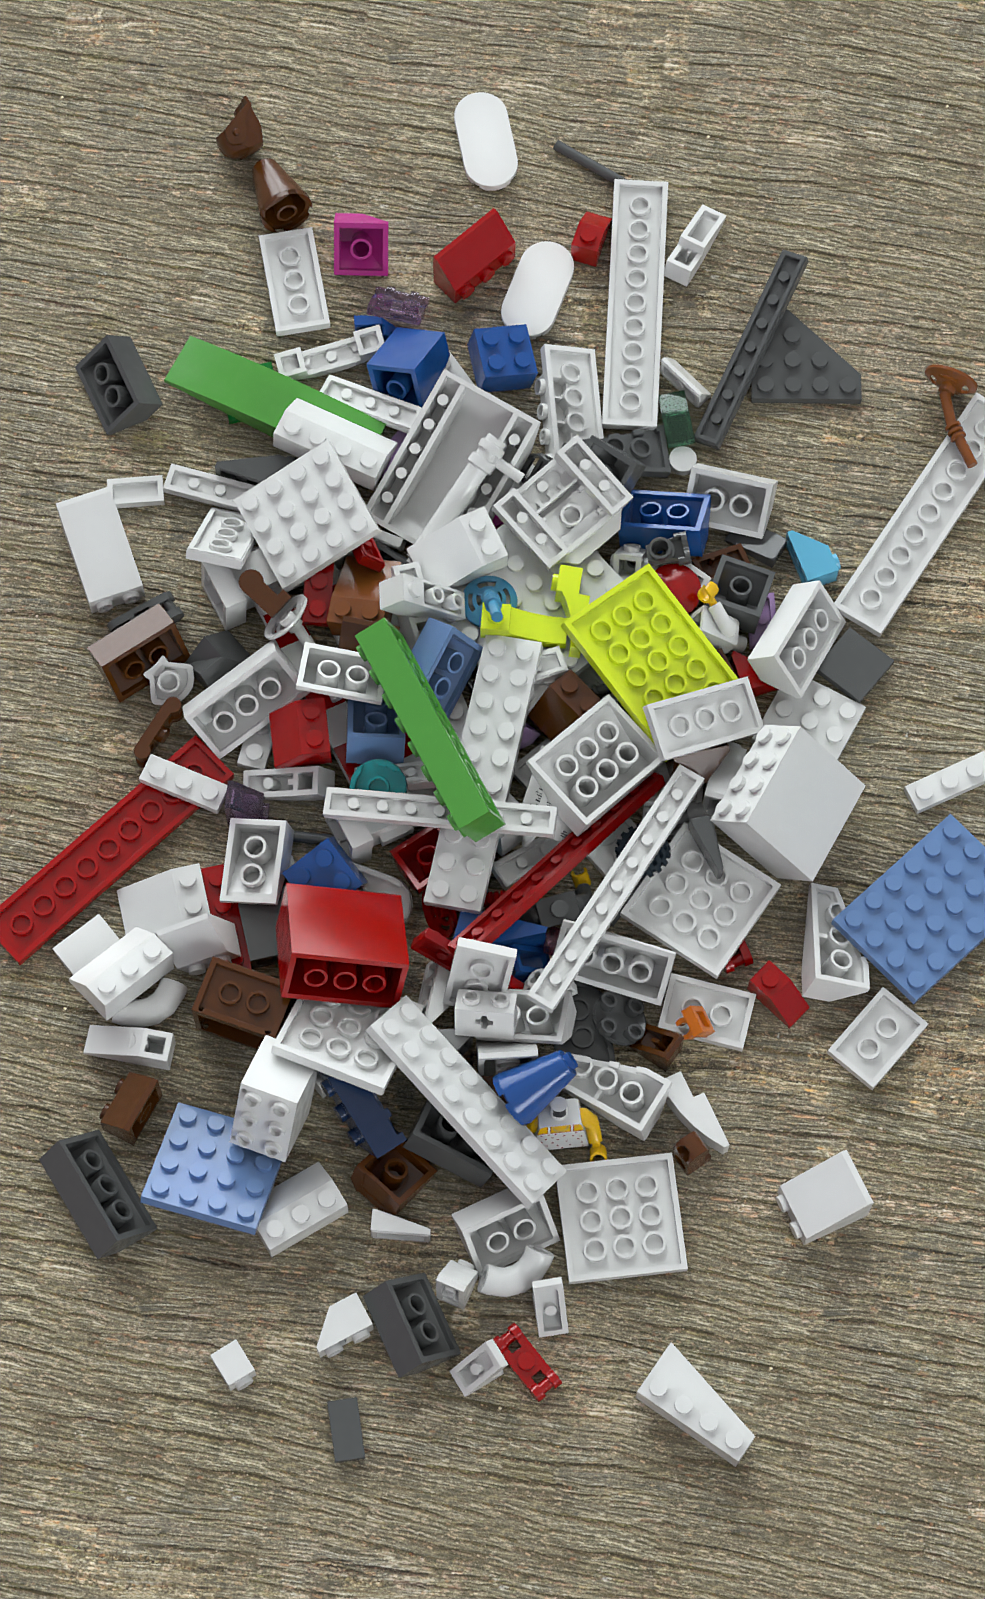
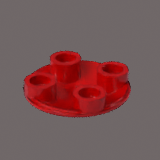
(682, 583)

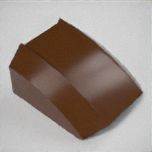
(392, 1178)

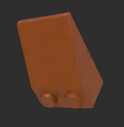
(358, 594)

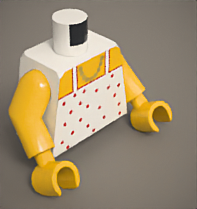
(568, 1126)

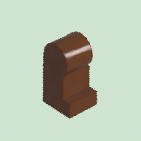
(253, 585)
(691, 1153)

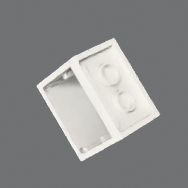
(272, 1103)

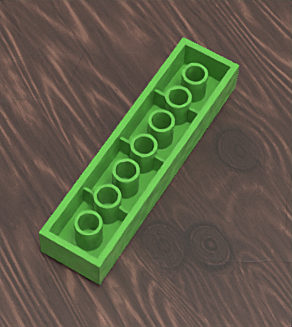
(429, 730)

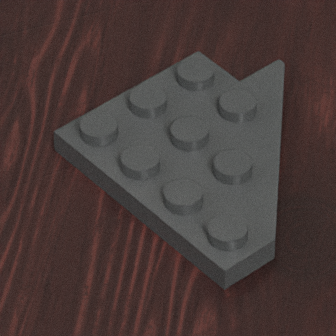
(803, 369)

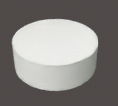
(682, 460)

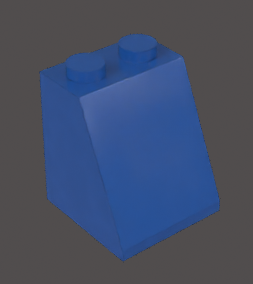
(409, 364)

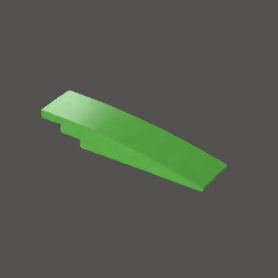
(250, 389)

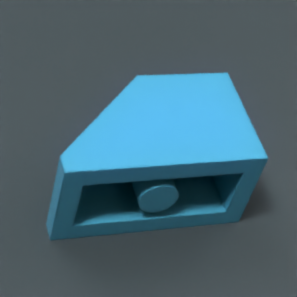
(812, 559)

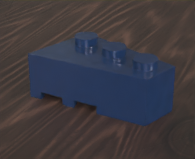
(364, 1116)

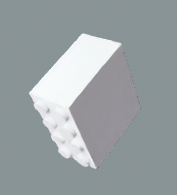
(788, 802)

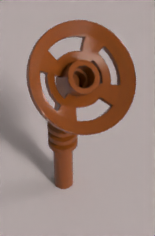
(951, 382)

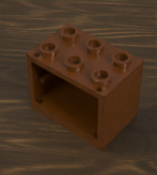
(240, 1004)

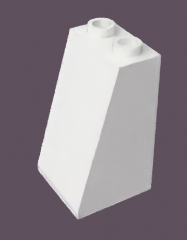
(100, 550)

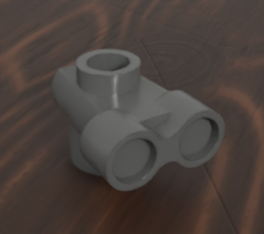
(676, 550)

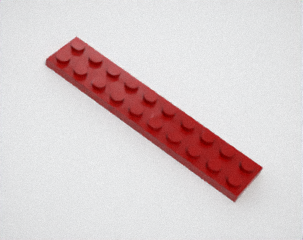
(100, 857)

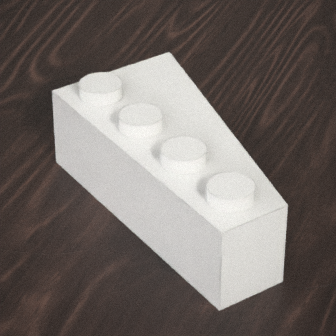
(691, 1404)

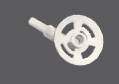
(291, 622)

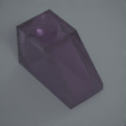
(245, 803)

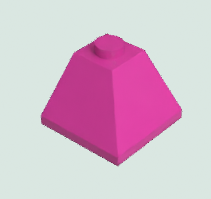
(360, 245)

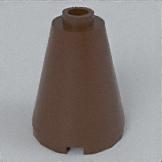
(279, 198)

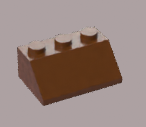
(135, 649)

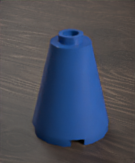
(534, 1084)

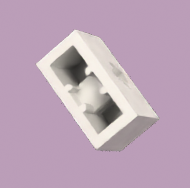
(485, 1014)

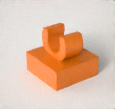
(697, 1021)

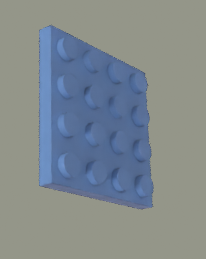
(208, 1175)

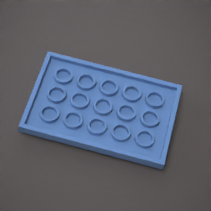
(922, 910)

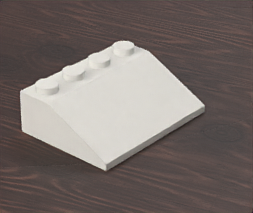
(594, 764)

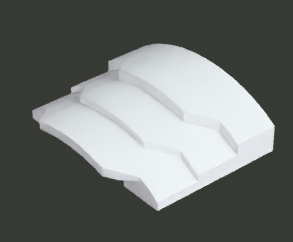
(566, 506)

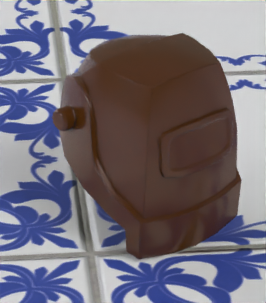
(243, 134)

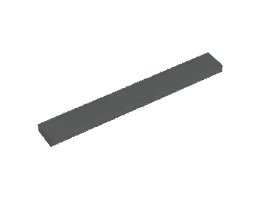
(750, 349)

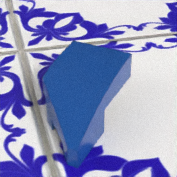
(365, 321)

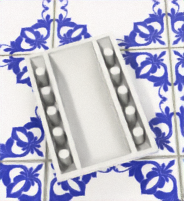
(439, 451)

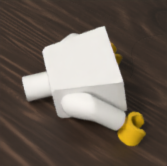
(716, 624)

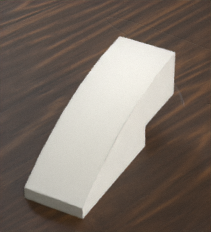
(694, 245)
(696, 1113)

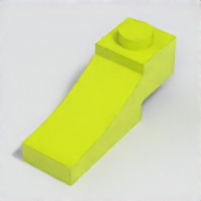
(567, 593)
(525, 626)

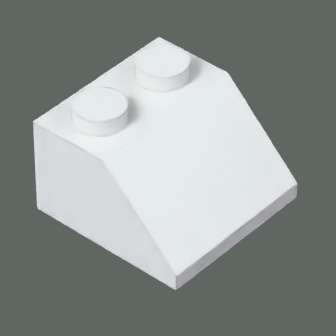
(199, 940)

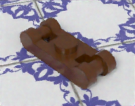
(158, 730)

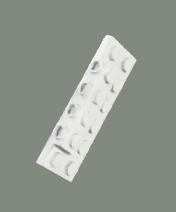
(568, 396)

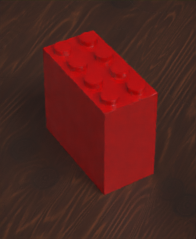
(341, 946)

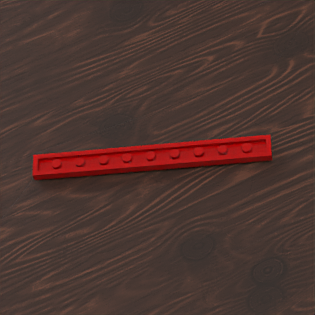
(554, 867)

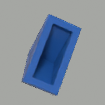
(528, 960)

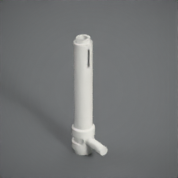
(480, 464)

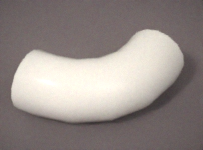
(154, 1008)
(517, 1277)

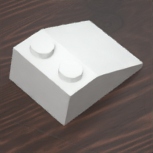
(460, 550)
(255, 861)
(163, 899)
(502, 1055)

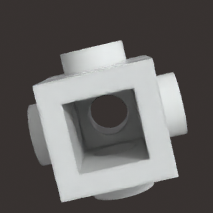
(630, 552)

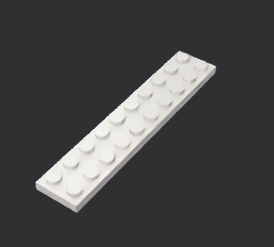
(635, 305)
(916, 528)
(492, 742)

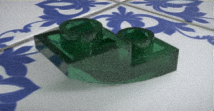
(676, 419)

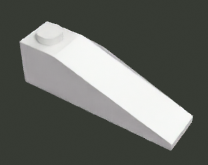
(829, 962)
(620, 1093)

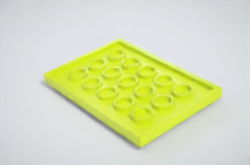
(645, 645)

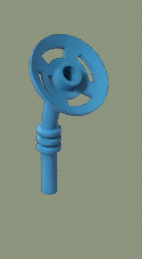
(490, 597)

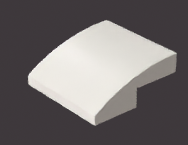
(85, 944)

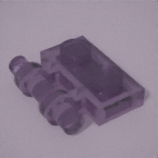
(398, 305)

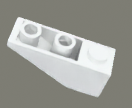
(420, 598)
(131, 1045)

